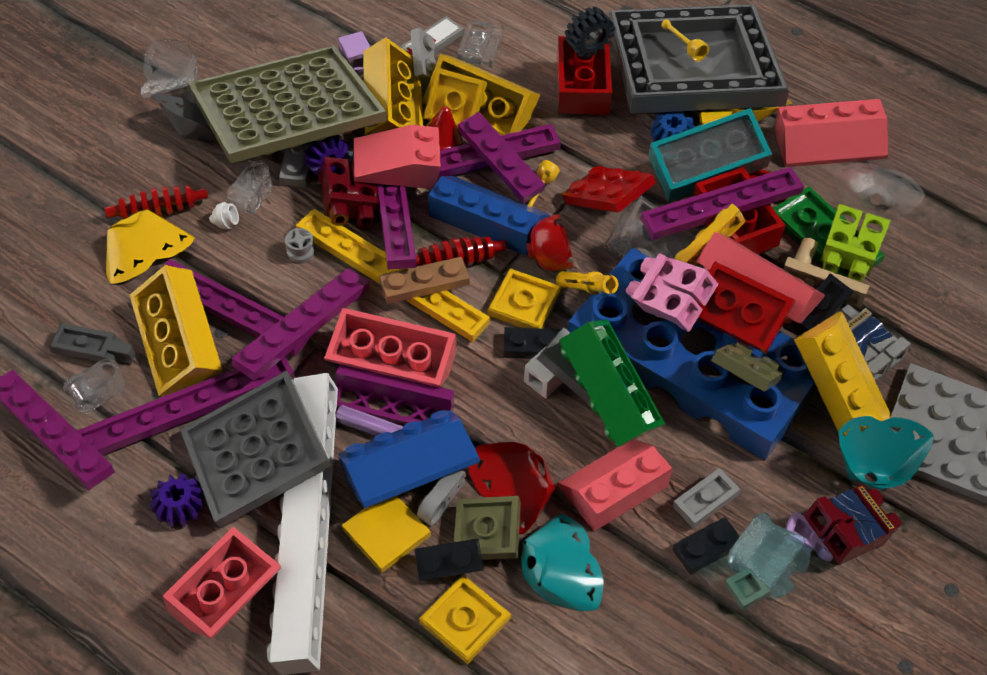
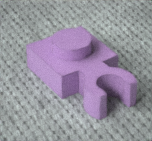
(800, 526)

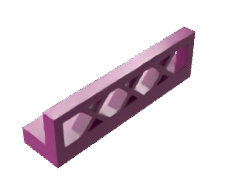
(390, 390)

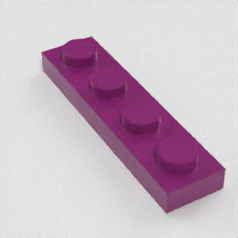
(501, 157)

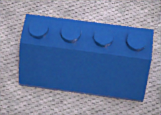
(483, 212)
(407, 458)

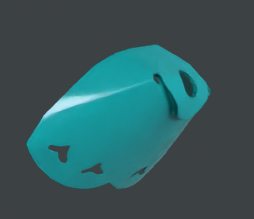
(883, 451)
(562, 565)

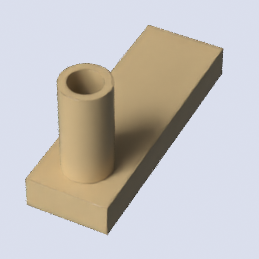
(814, 276)

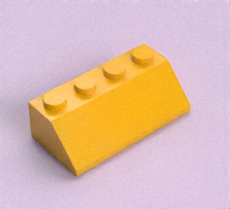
(393, 83)
(504, 102)
(175, 330)
(841, 372)

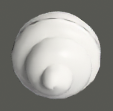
(224, 216)

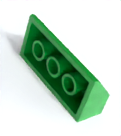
(610, 382)

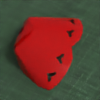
(513, 474)

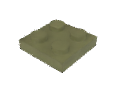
(743, 363)
(491, 521)

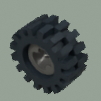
(589, 32)

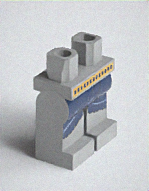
(877, 344)

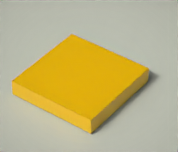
(457, 92)
(524, 300)
(386, 532)
(465, 619)

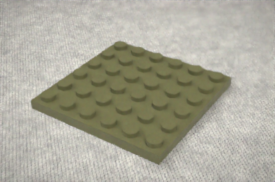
(285, 103)

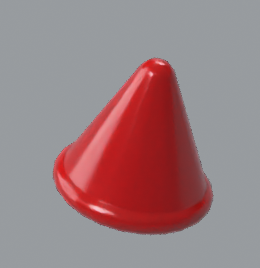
(447, 127)

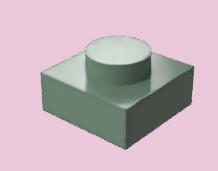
(746, 588)

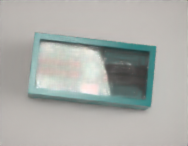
(709, 152)

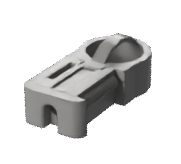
(436, 502)

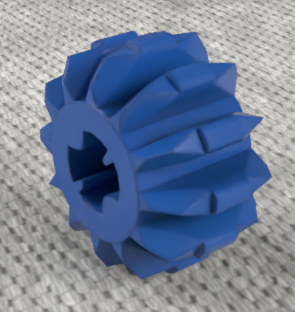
(670, 124)

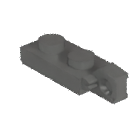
(90, 344)

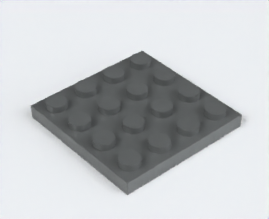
(254, 449)

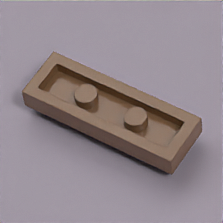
(424, 280)

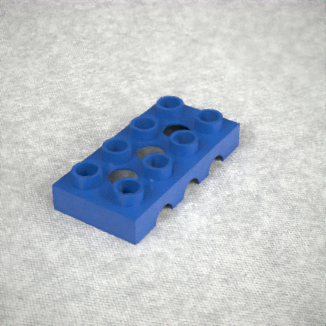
(679, 373)

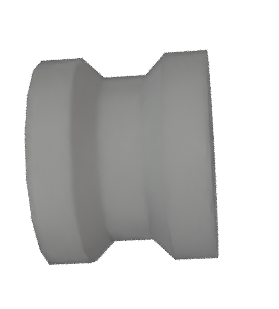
(303, 239)

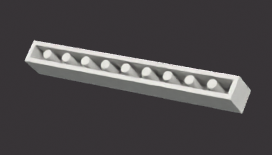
(304, 545)

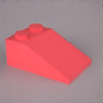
(398, 157)

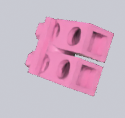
(672, 290)

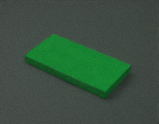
(812, 217)

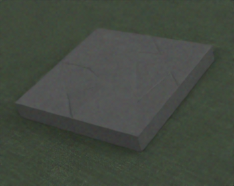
(663, 77)

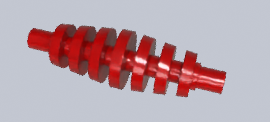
(190, 196)
(469, 249)

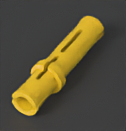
(596, 279)

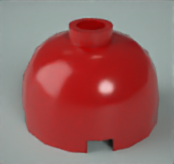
(550, 245)

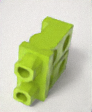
(853, 252)

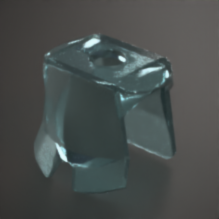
(770, 554)

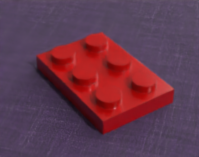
(608, 188)
(745, 308)

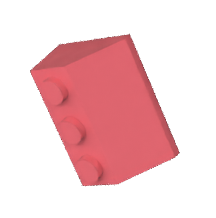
(616, 482)
(220, 584)

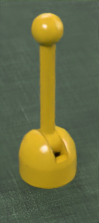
(696, 48)
(547, 172)

